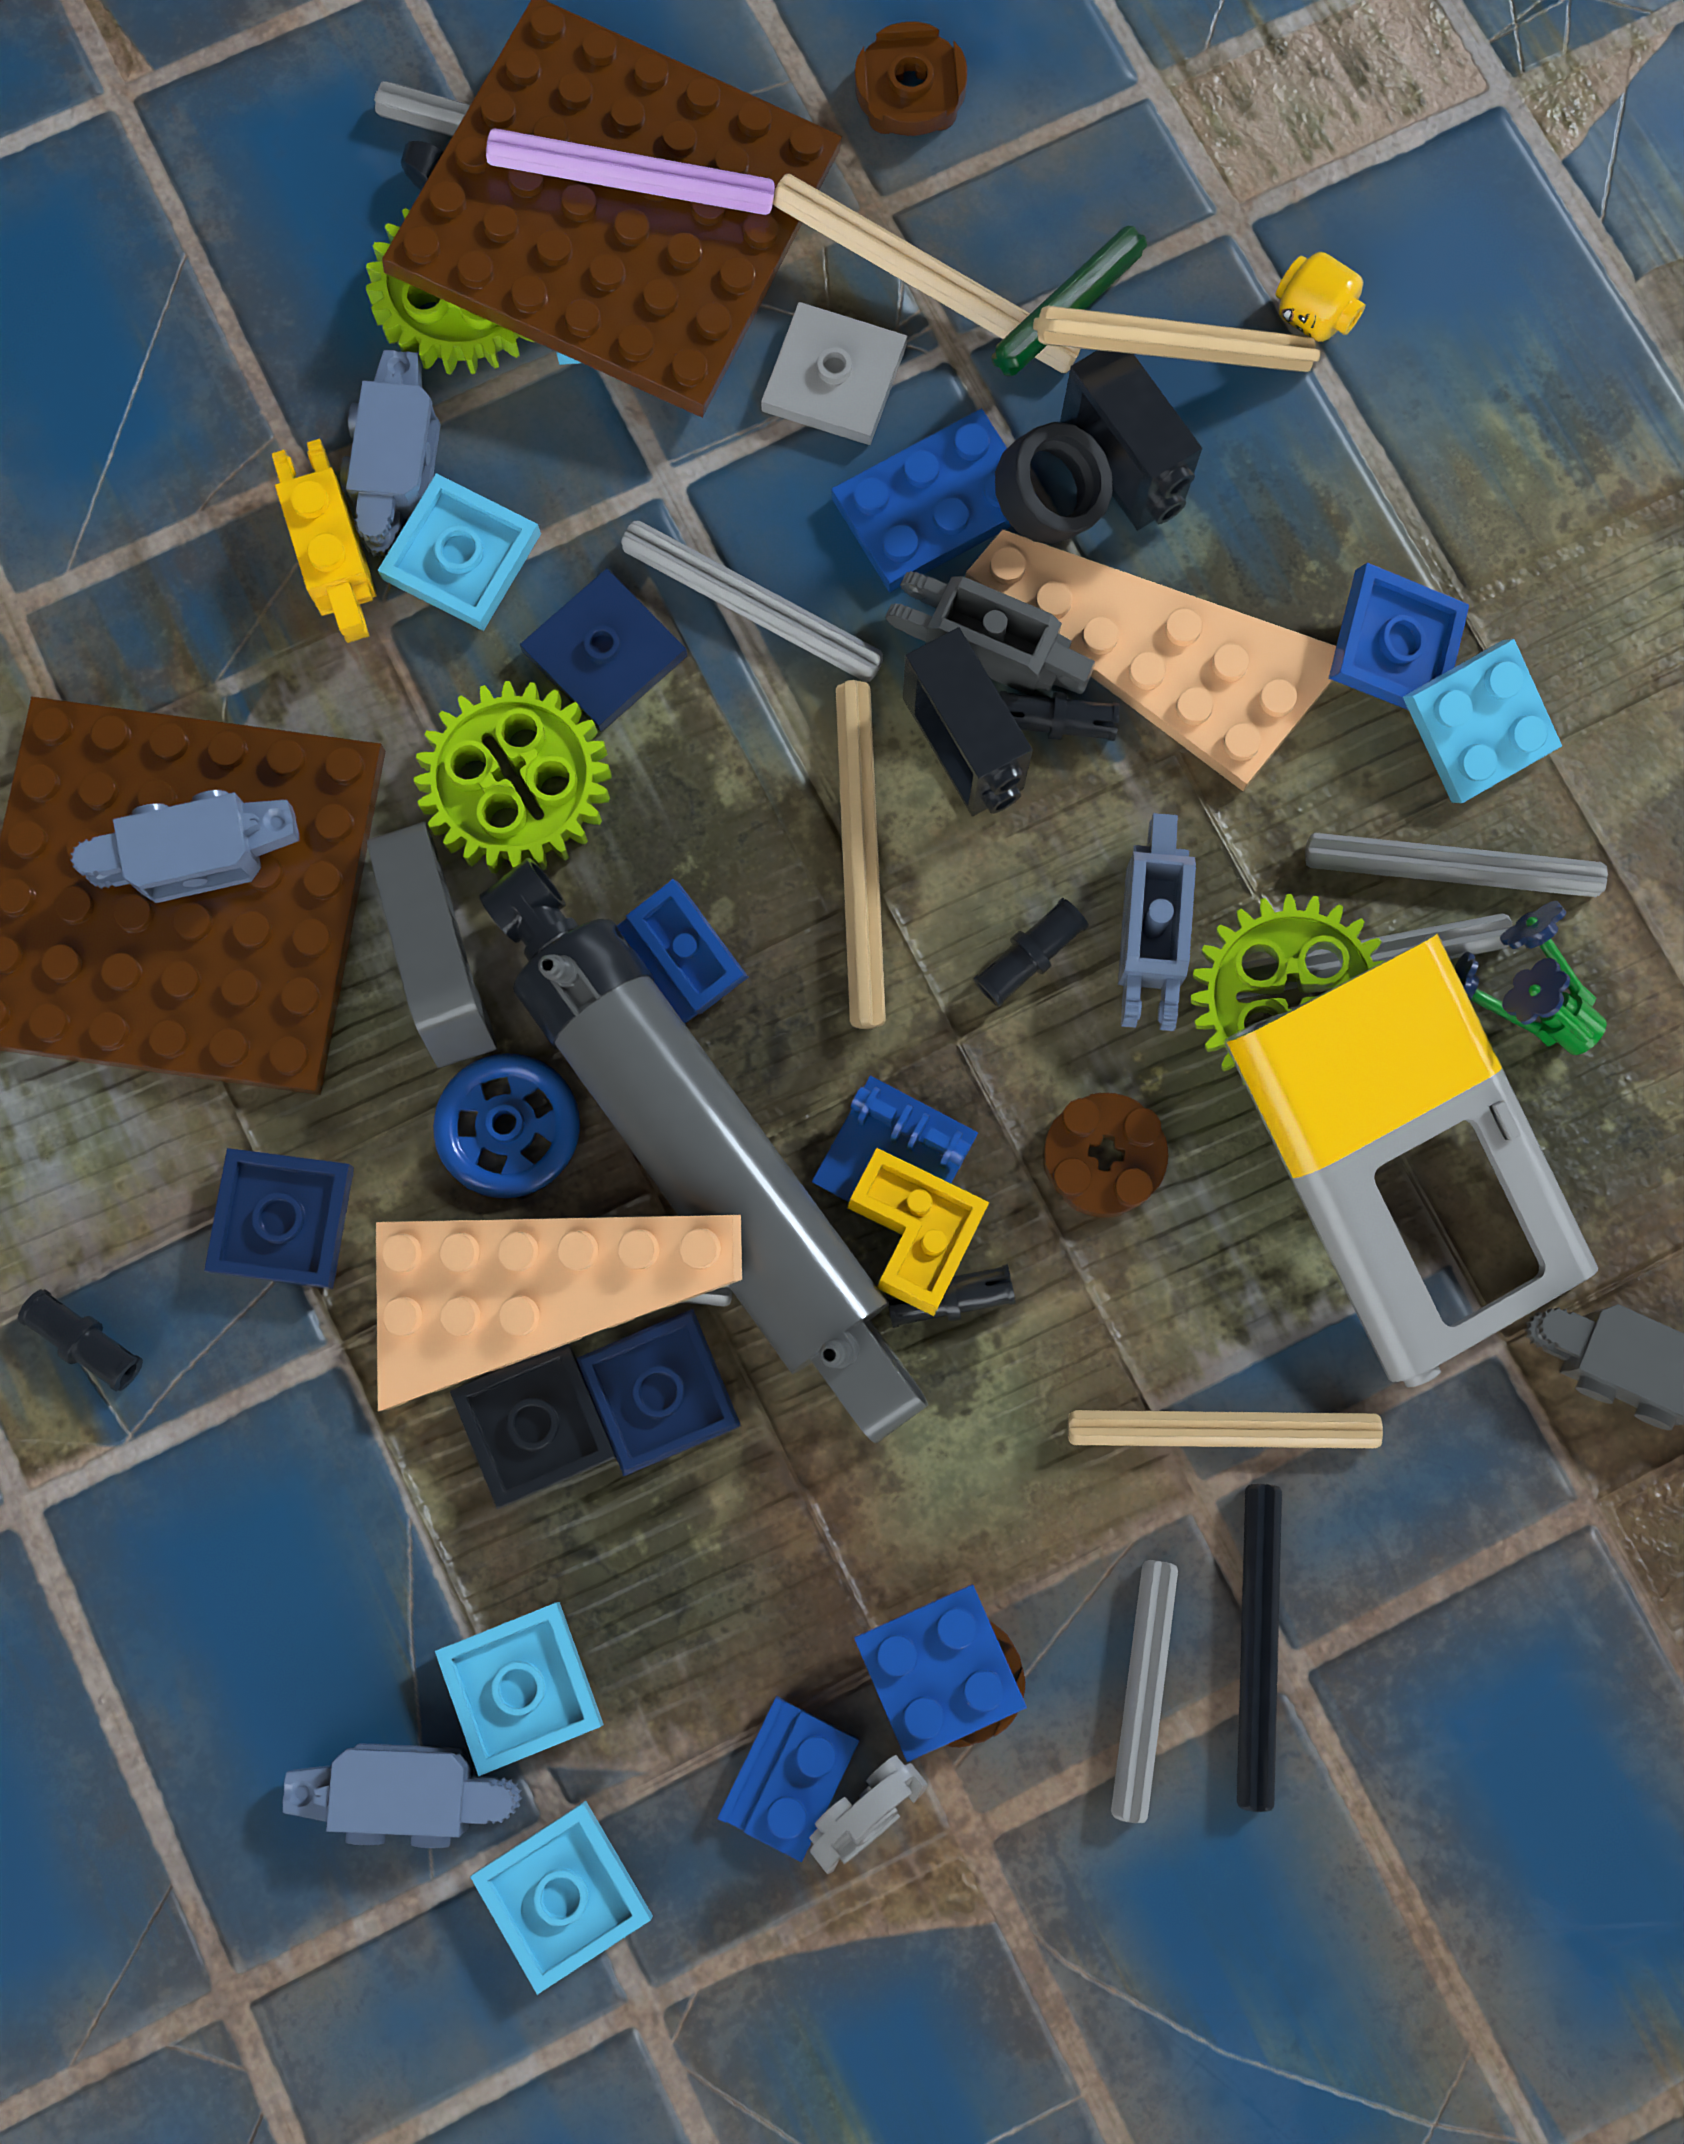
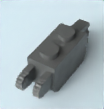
(1010, 638)
(1618, 1357)

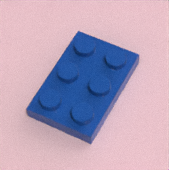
(927, 500)

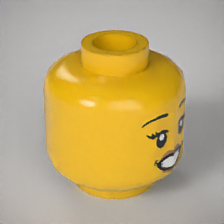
(1320, 296)

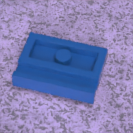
(681, 951)
(788, 1778)

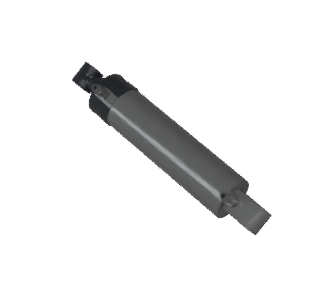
(702, 1146)

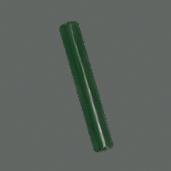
(1076, 292)

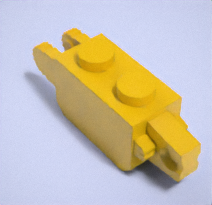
(325, 540)

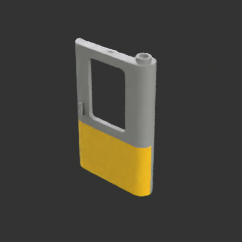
(1363, 1083)

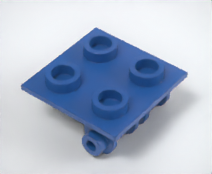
(898, 1125)

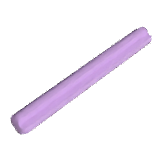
(629, 171)

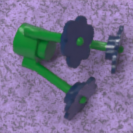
(1539, 991)

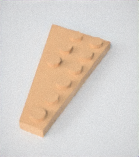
(1189, 666)
(505, 1290)

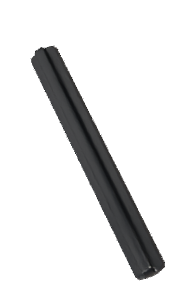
(1259, 1648)

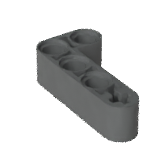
(429, 946)

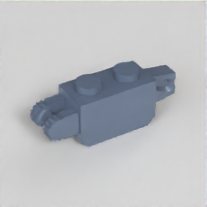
(391, 449)
(187, 845)
(1156, 922)
(399, 1792)

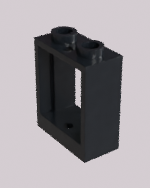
(1138, 431)
(966, 723)

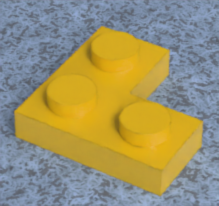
(934, 1225)

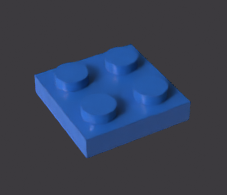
(1395, 635)
(940, 1672)

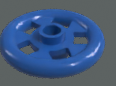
(518, 1175)

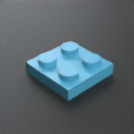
(459, 551)
(1482, 721)
(519, 1688)
(561, 1897)

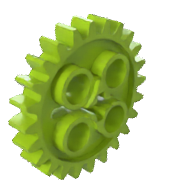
(434, 332)
(468, 805)
(1287, 938)

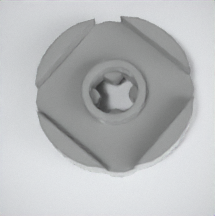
(849, 1829)

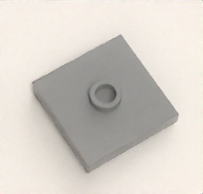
(834, 373)

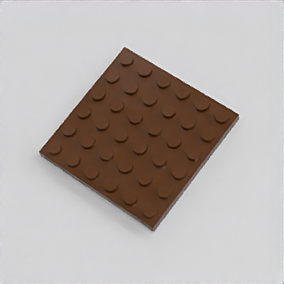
(598, 270)
(201, 983)

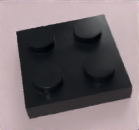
(532, 1425)

